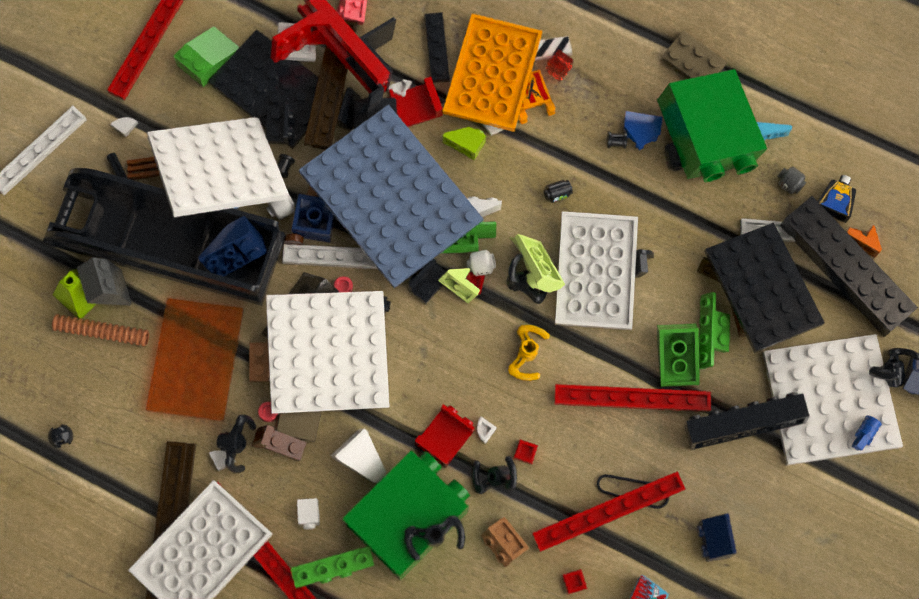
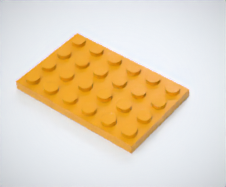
(492, 72)

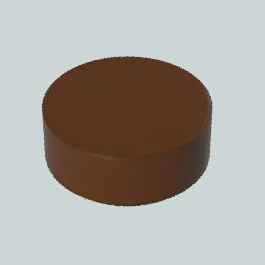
(294, 239)

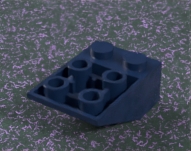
(233, 248)

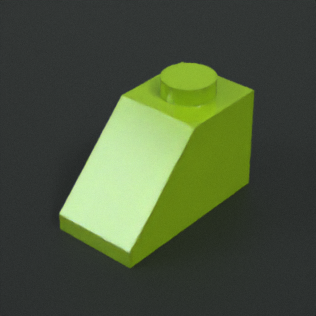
(465, 140)

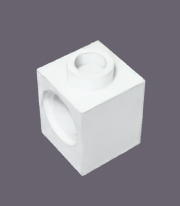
(308, 513)

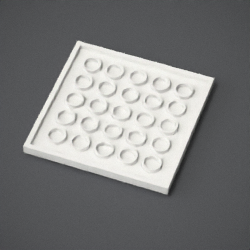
(216, 166)
(327, 351)
(837, 396)

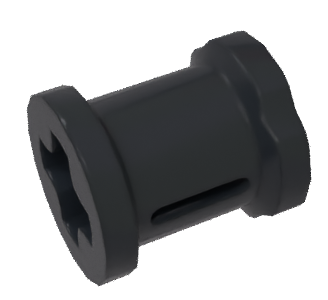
(616, 140)
(284, 164)

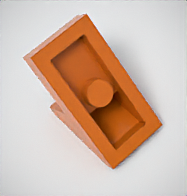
(869, 243)

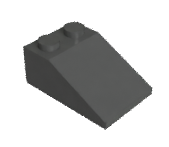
(103, 283)

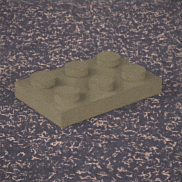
(692, 57)

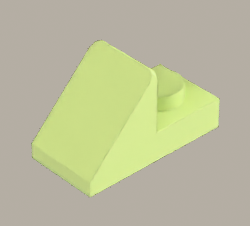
(455, 281)

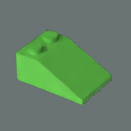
(205, 55)
(678, 354)

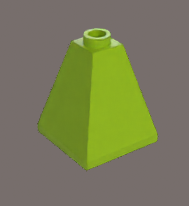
(71, 294)

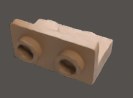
(258, 362)
(504, 541)

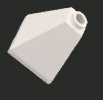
(361, 456)

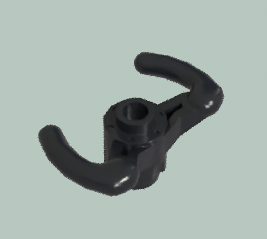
(518, 281)
(893, 369)
(235, 442)
(497, 476)
(434, 535)

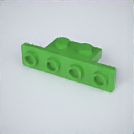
(469, 242)
(713, 331)
(337, 565)

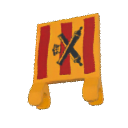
(536, 95)

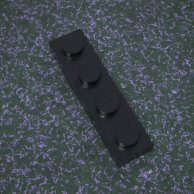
(437, 47)

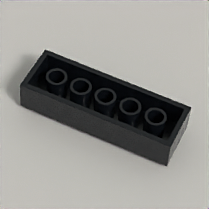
(746, 421)

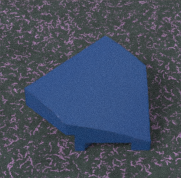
(642, 128)

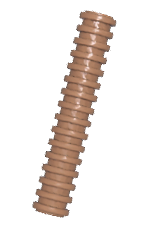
(100, 330)

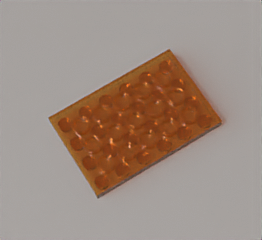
(195, 359)

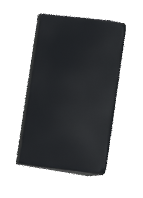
(345, 117)

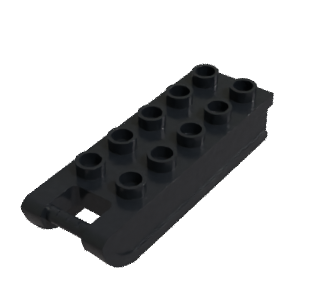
(138, 231)

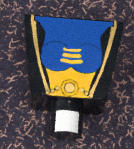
(839, 198)

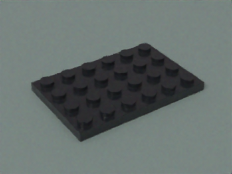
(256, 81)
(764, 287)

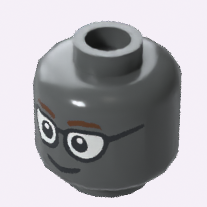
(791, 180)

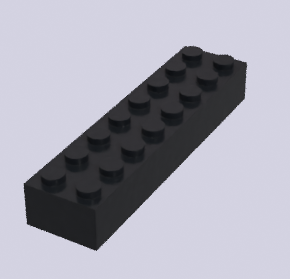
(848, 266)

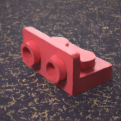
(352, 10)

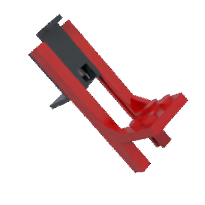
(354, 52)

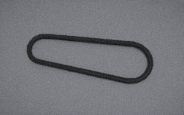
(626, 479)

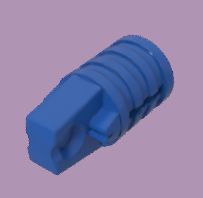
(866, 432)

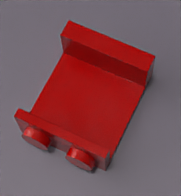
(418, 104)
(445, 435)

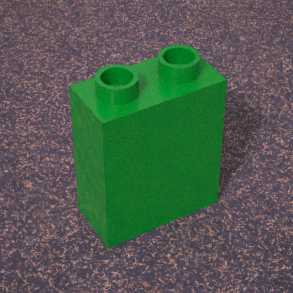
(712, 125)
(402, 499)

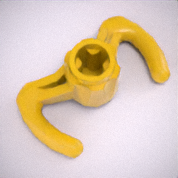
(527, 351)

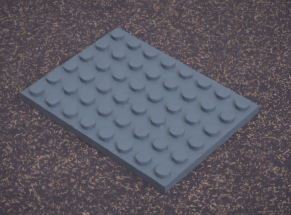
(391, 196)

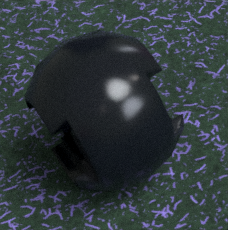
(60, 436)

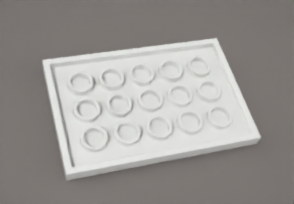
(597, 270)
(201, 548)

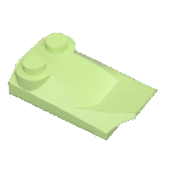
(541, 269)

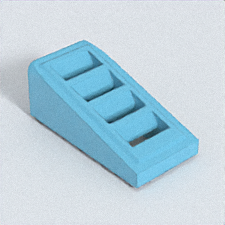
(772, 130)

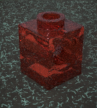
(559, 65)

